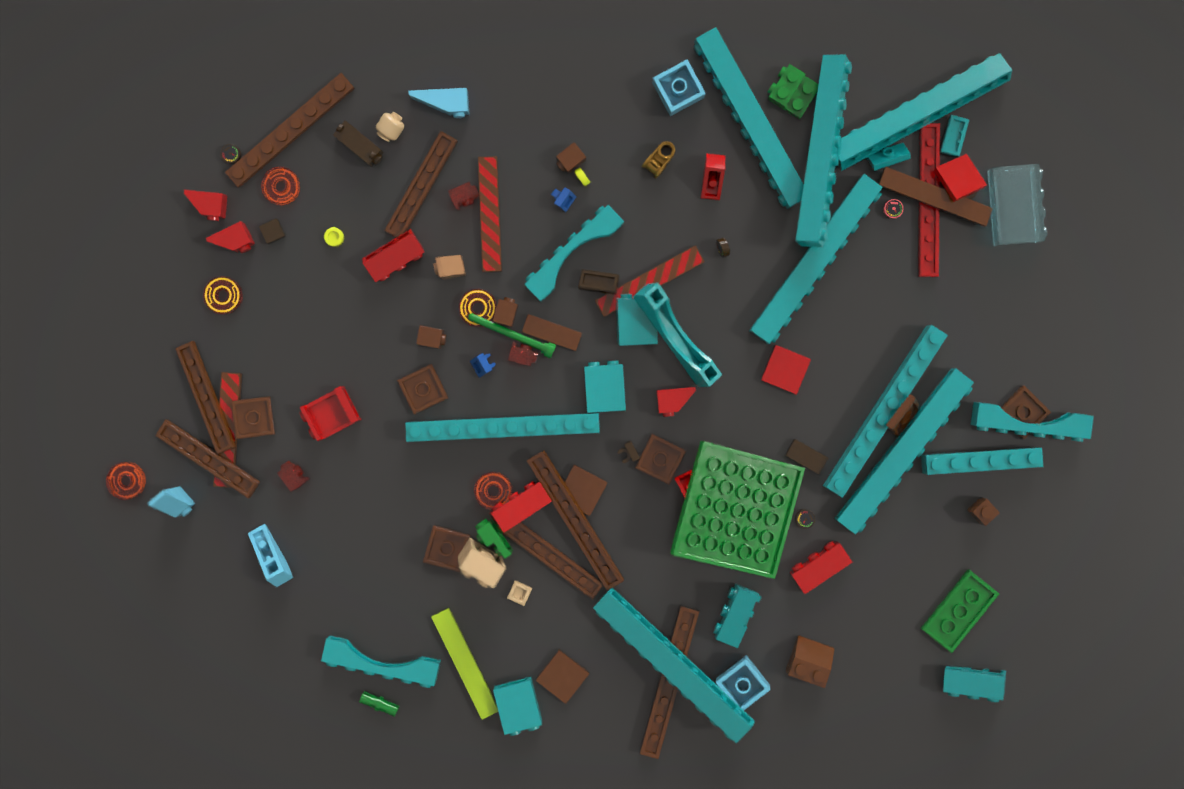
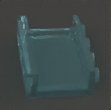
(1017, 204)

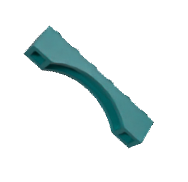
(603, 225)
(658, 309)
(1070, 424)
(982, 460)
(341, 652)

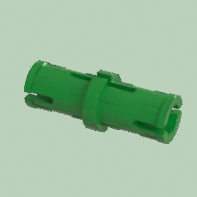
(379, 703)

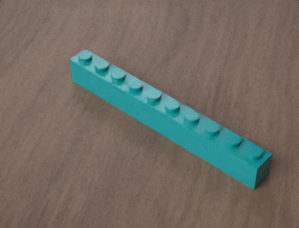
(923, 110)
(750, 117)
(823, 151)
(815, 259)
(886, 406)
(502, 427)
(904, 450)
(674, 665)

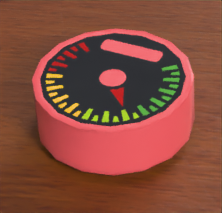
(893, 209)

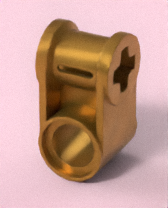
(658, 159)

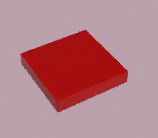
(960, 177)
(785, 369)

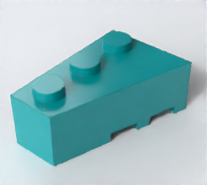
(736, 615)
(974, 683)

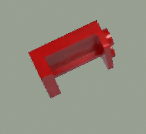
(329, 414)

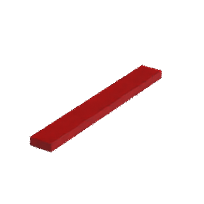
(928, 216)

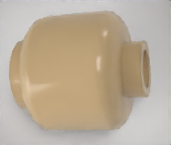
(389, 126)

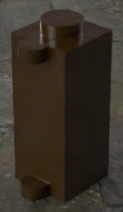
(358, 143)

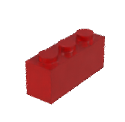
(393, 256)
(519, 506)
(820, 566)

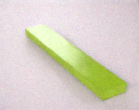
(465, 663)

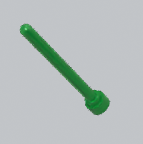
(546, 348)

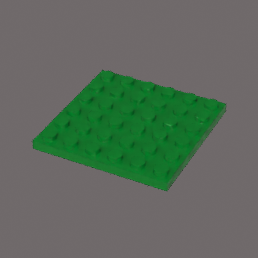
(737, 510)

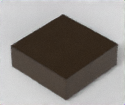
(272, 231)

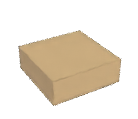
(519, 593)

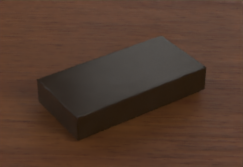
(598, 281)
(806, 456)

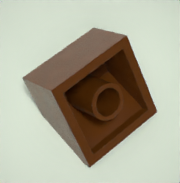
(810, 661)

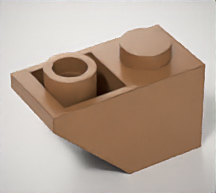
(449, 267)

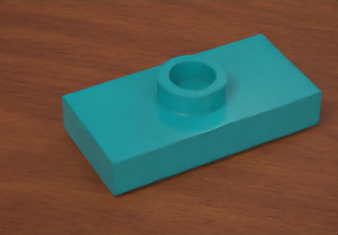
(954, 136)
(889, 156)

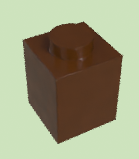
(570, 158)
(506, 312)
(431, 337)
(983, 511)

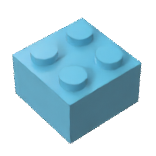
(678, 87)
(743, 683)

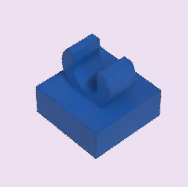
(563, 199)
(481, 364)

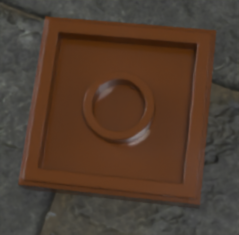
(422, 389)
(1025, 407)
(903, 416)
(252, 417)
(660, 459)
(585, 488)
(445, 547)
(562, 676)

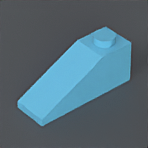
(449, 101)
(173, 502)
(269, 556)

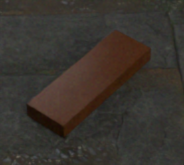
(552, 332)

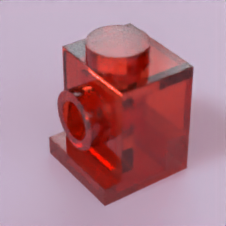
(463, 195)
(522, 354)
(292, 475)

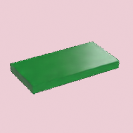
(960, 611)

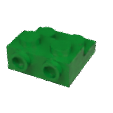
(793, 91)
(489, 533)

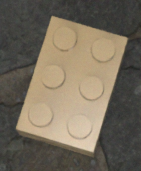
(481, 563)

